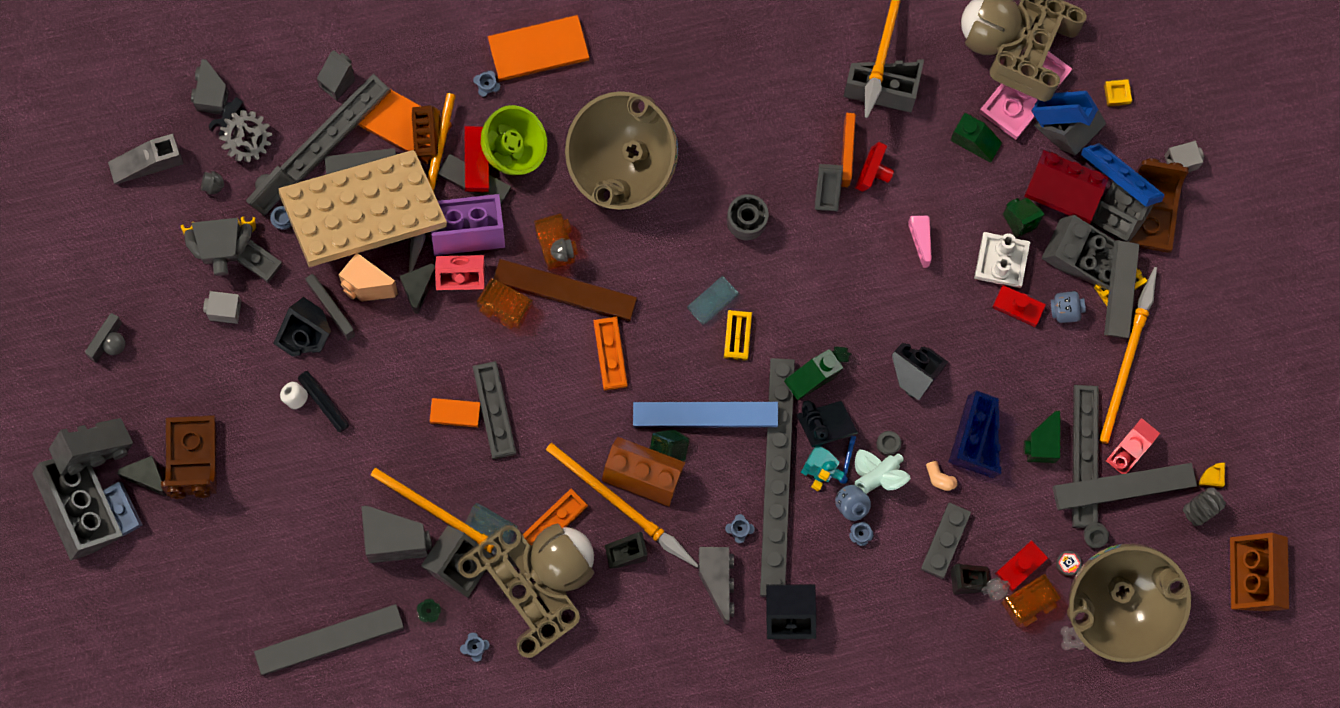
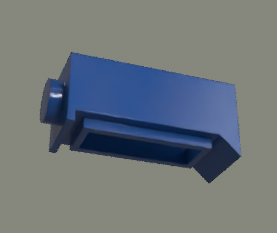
(1066, 108)

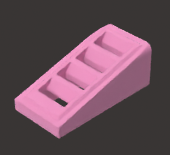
(920, 232)

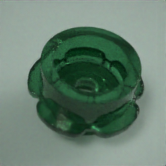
(841, 354)
(428, 604)

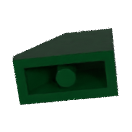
(976, 137)
(1022, 216)
(814, 374)
(1044, 441)

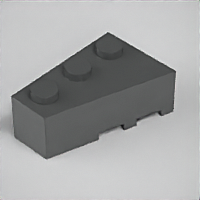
(898, 83)
(90, 446)

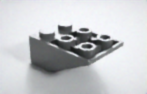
(1081, 251)

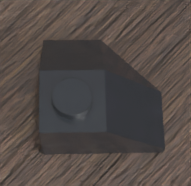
(303, 329)
(917, 368)

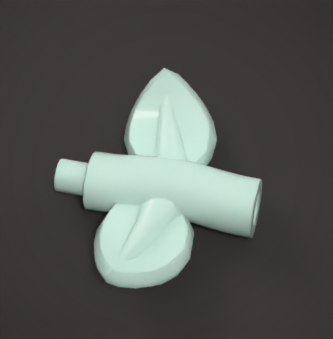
(878, 473)

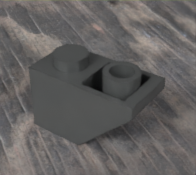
(336, 75)
(210, 92)

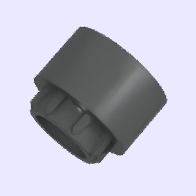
(747, 229)

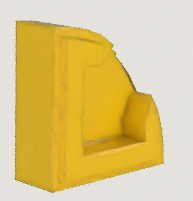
(1213, 476)

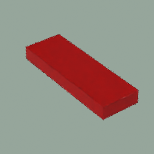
(475, 162)

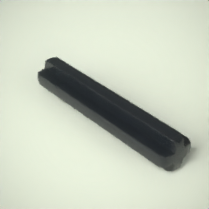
(323, 401)

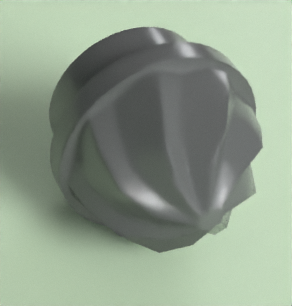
(212, 182)
(562, 250)

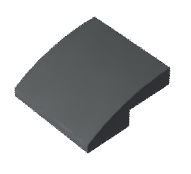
(1120, 213)

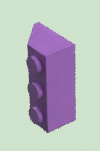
(471, 225)

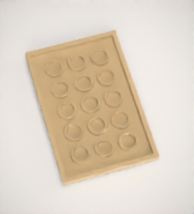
(362, 208)

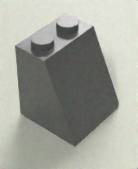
(393, 537)

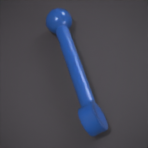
(851, 444)

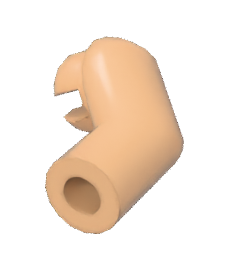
(939, 479)

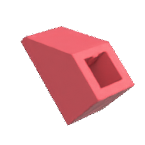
(1133, 446)

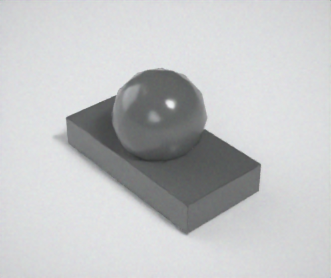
(828, 187)
(267, 190)
(107, 339)

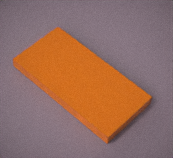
(538, 48)
(393, 122)

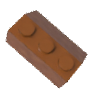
(642, 471)
(1259, 572)

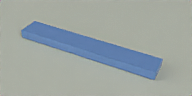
(704, 414)

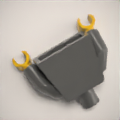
(218, 241)

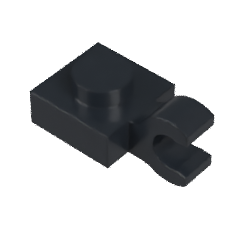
(231, 107)

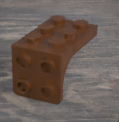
(1159, 226)
(190, 457)

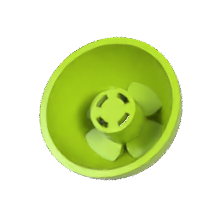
(514, 140)

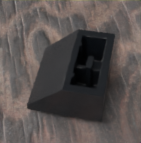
(791, 611)

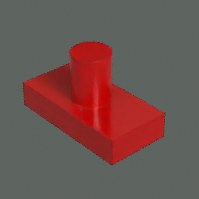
(873, 168)
(1018, 306)
(1022, 565)

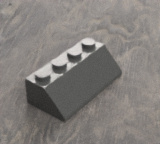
(77, 509)

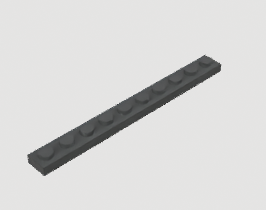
(777, 478)

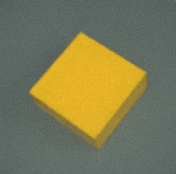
(1117, 92)

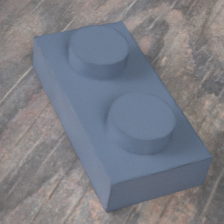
(122, 508)

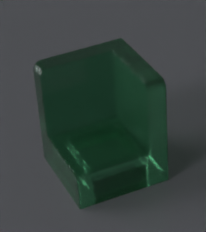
(670, 443)

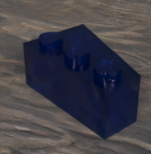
(977, 436)

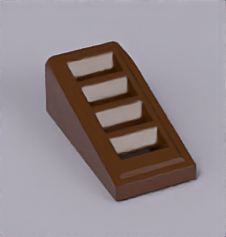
(418, 121)

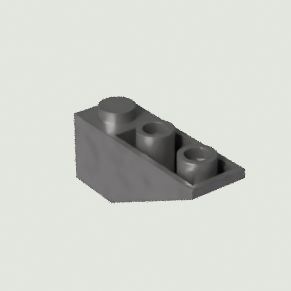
(146, 159)
(714, 573)

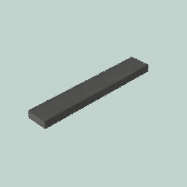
(336, 128)
(1085, 447)
(1124, 486)
(328, 639)

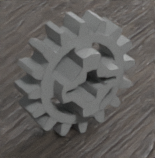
(240, 127)

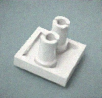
(1002, 259)

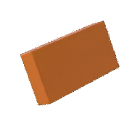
(454, 412)

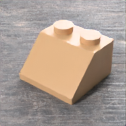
(366, 281)

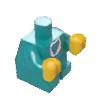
(822, 466)

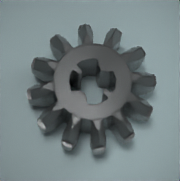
(1204, 506)

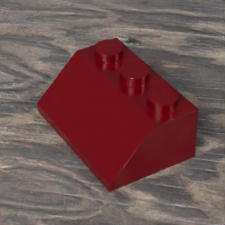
(1066, 186)

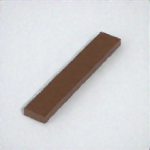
(565, 290)

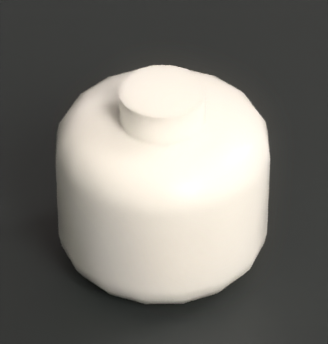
(293, 395)

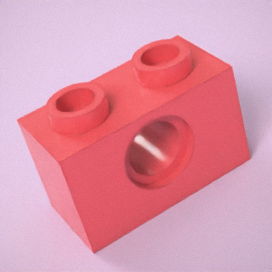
(460, 272)

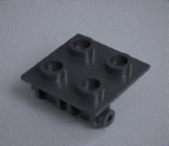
(825, 422)

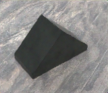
(417, 285)
(143, 473)
(626, 551)
(969, 578)

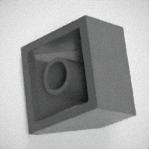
(1072, 136)
(444, 559)

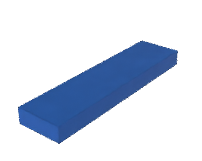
(1122, 174)

